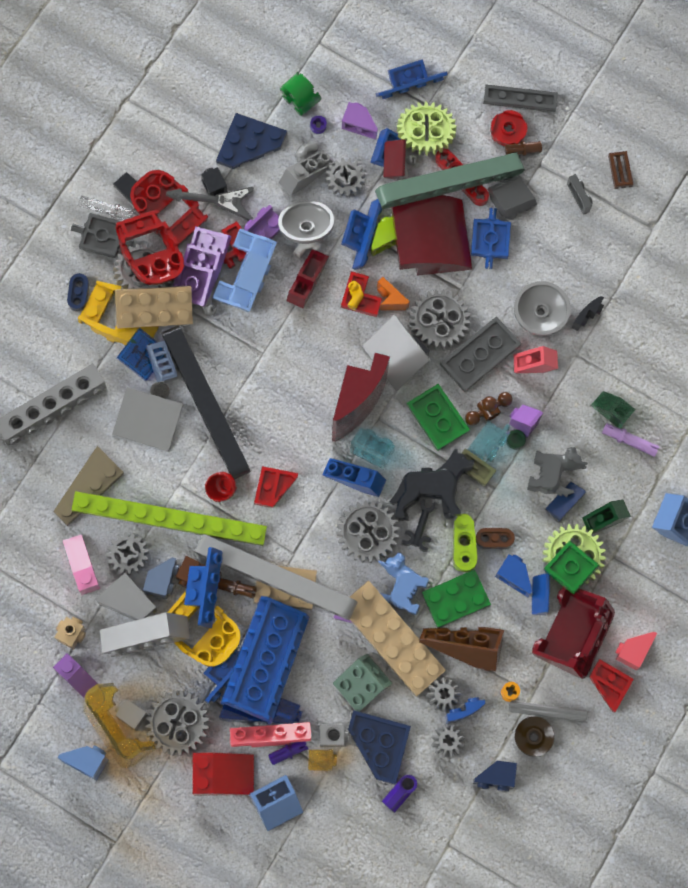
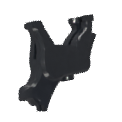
(432, 485)

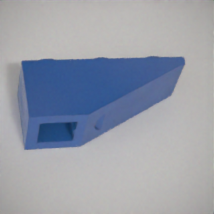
(355, 477)

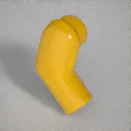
(356, 293)

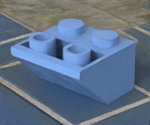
(276, 803)

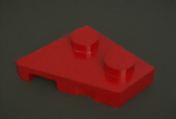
(273, 485)
(610, 683)

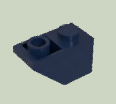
(499, 775)

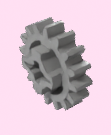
(352, 174)
(120, 550)

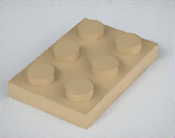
(265, 590)

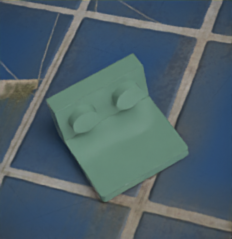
(362, 682)

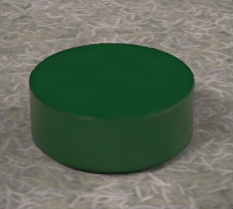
(516, 439)

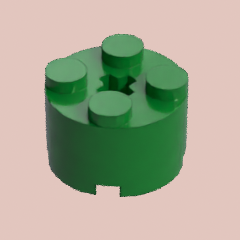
(300, 93)

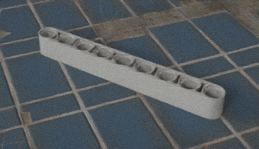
(279, 578)

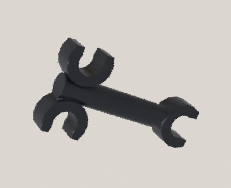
(417, 539)

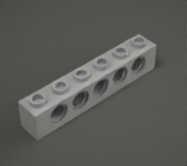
(53, 395)

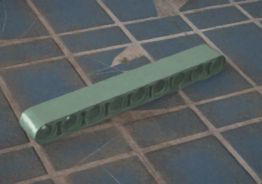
(449, 180)

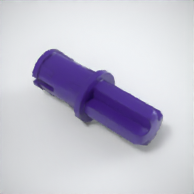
(287, 752)

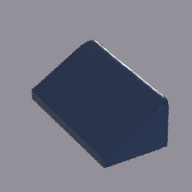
(562, 505)

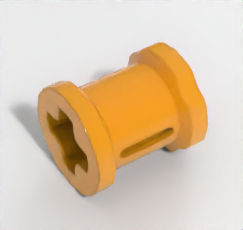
(516, 690)

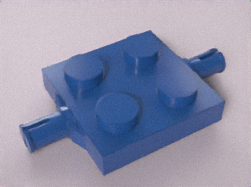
(490, 238)

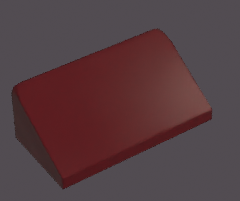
(394, 159)

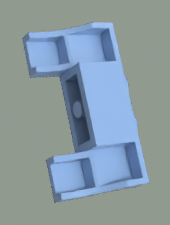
(250, 276)

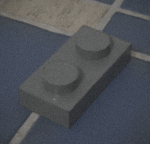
(577, 189)

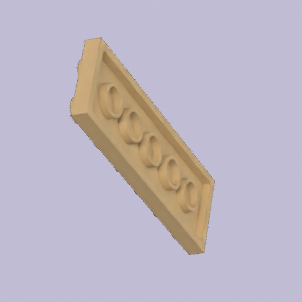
(394, 640)

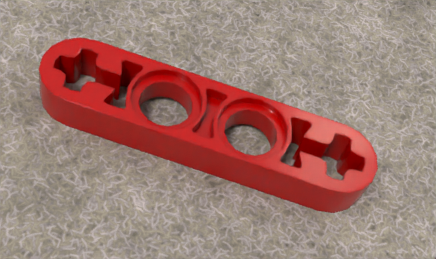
(472, 196)

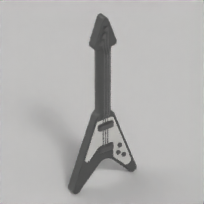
(229, 201)

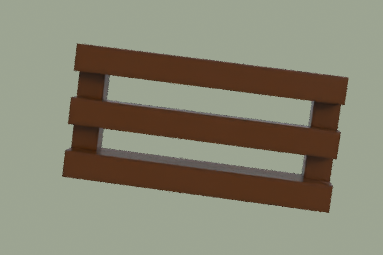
(622, 183)

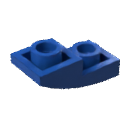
(470, 707)

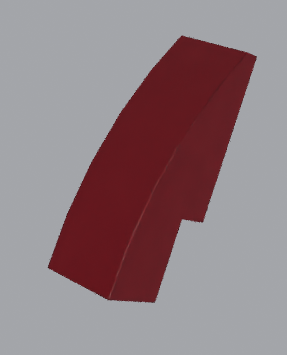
(307, 278)

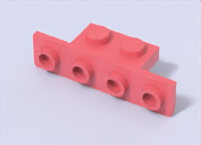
(270, 735)

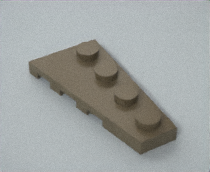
(94, 478)

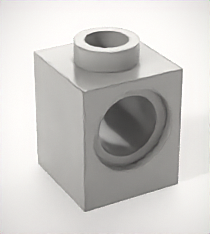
(130, 714)
(326, 742)

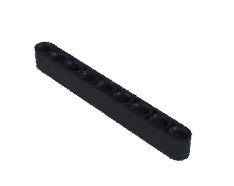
(206, 402)

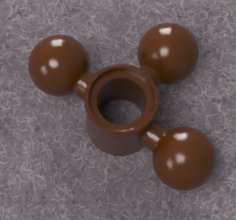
(488, 408)

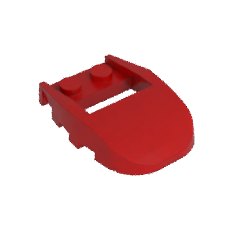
(150, 194)
(156, 267)

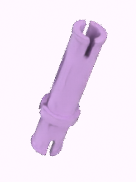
(622, 435)

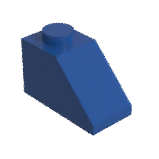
(515, 574)

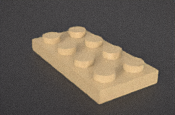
(153, 306)

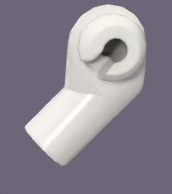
(301, 248)

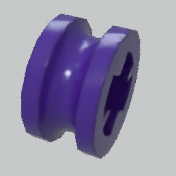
(314, 129)

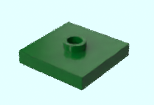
(571, 567)

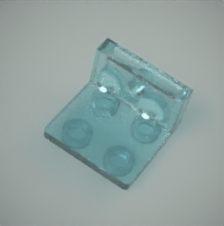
(488, 441)

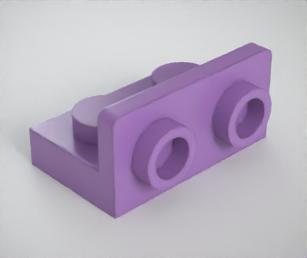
(264, 224)

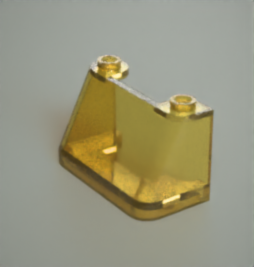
(96, 708)

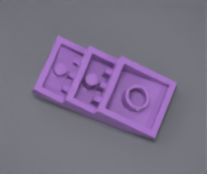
(203, 263)

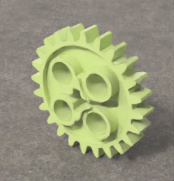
(439, 125)
(587, 544)

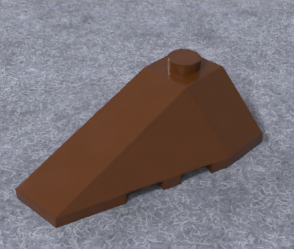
(475, 647)

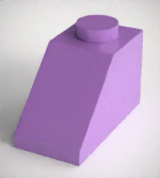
(359, 121)
(525, 419)
(74, 675)

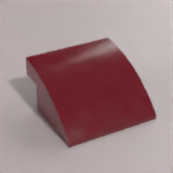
(432, 235)
(359, 395)

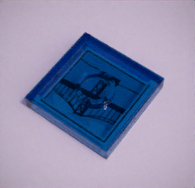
(136, 356)

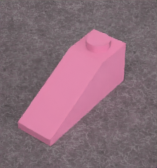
(81, 565)

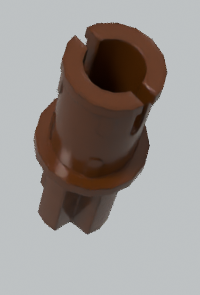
(524, 148)
(237, 587)

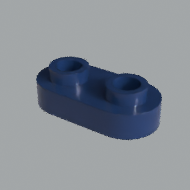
(78, 293)

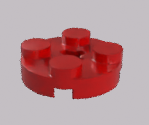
(504, 119)

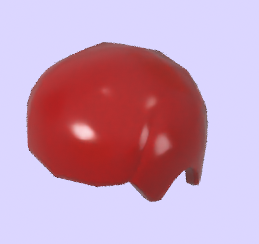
(220, 486)

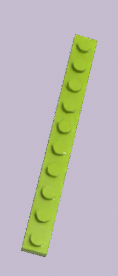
(169, 518)

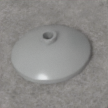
(306, 222)
(543, 297)

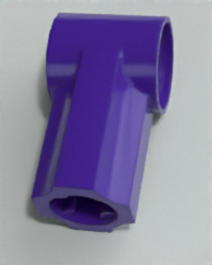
(398, 794)

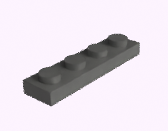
(520, 98)

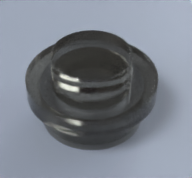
(160, 389)

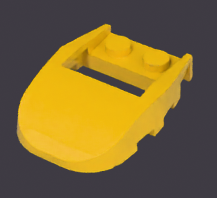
(95, 309)
(216, 643)

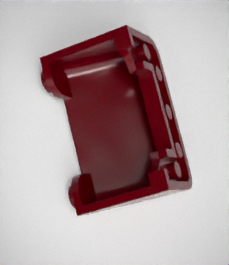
(576, 632)

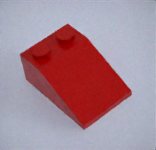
(223, 774)

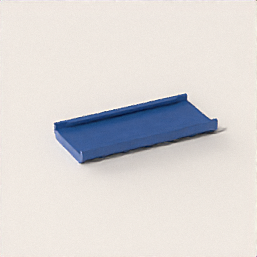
(265, 659)

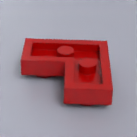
(369, 304)

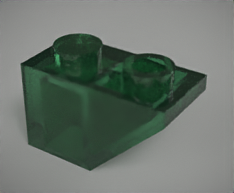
(613, 408)

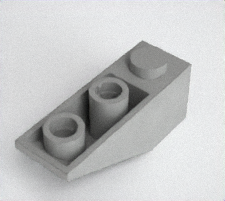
(305, 172)

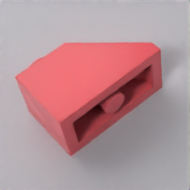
(536, 360)
(635, 650)

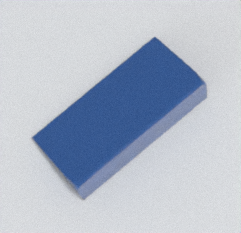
(378, 154)
(540, 594)

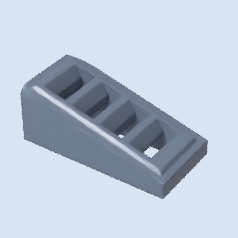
(170, 365)

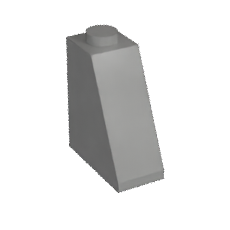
(126, 599)

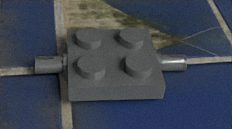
(99, 235)

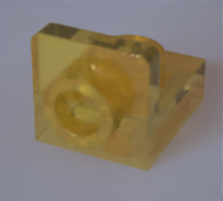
(322, 760)

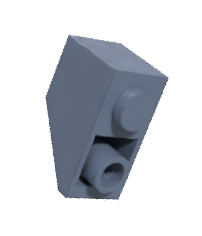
(159, 579)

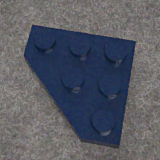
(249, 141)
(380, 743)

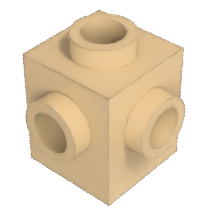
(70, 639)

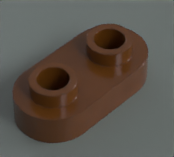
(494, 538)

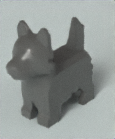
(551, 470)

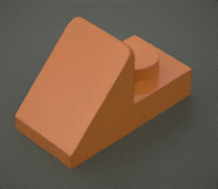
(394, 299)

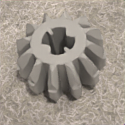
(450, 693)
(444, 746)

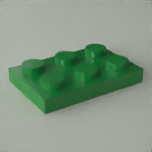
(438, 417)
(456, 598)

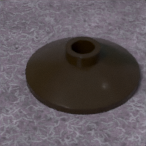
(541, 729)

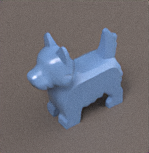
(405, 584)

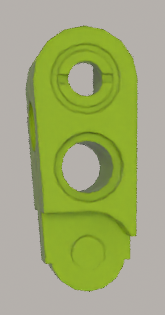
(464, 529)

